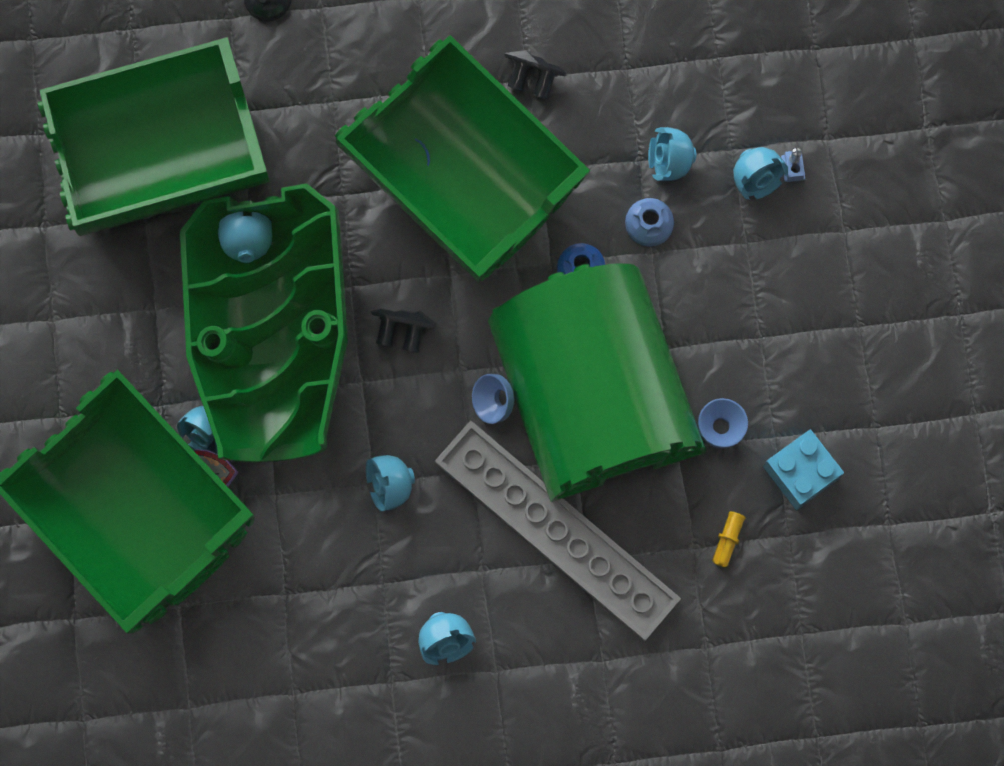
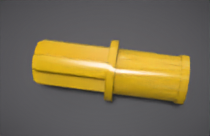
(728, 539)

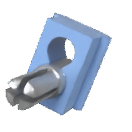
(794, 160)

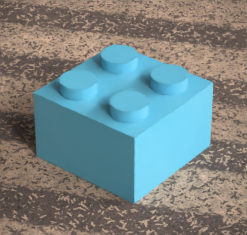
(803, 469)

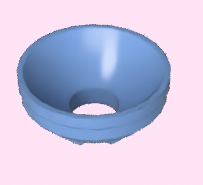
(647, 234)
(486, 398)
(732, 414)

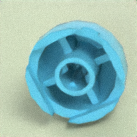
(670, 154)
(759, 172)
(245, 236)
(198, 430)
(390, 481)
(445, 637)

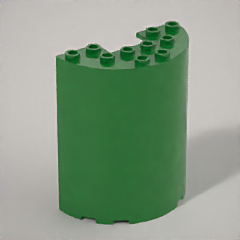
(152, 137)
(490, 159)
(593, 378)
(127, 505)

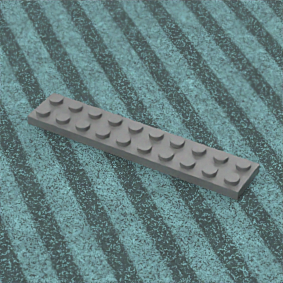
(558, 531)

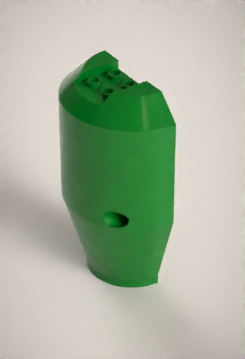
(267, 331)

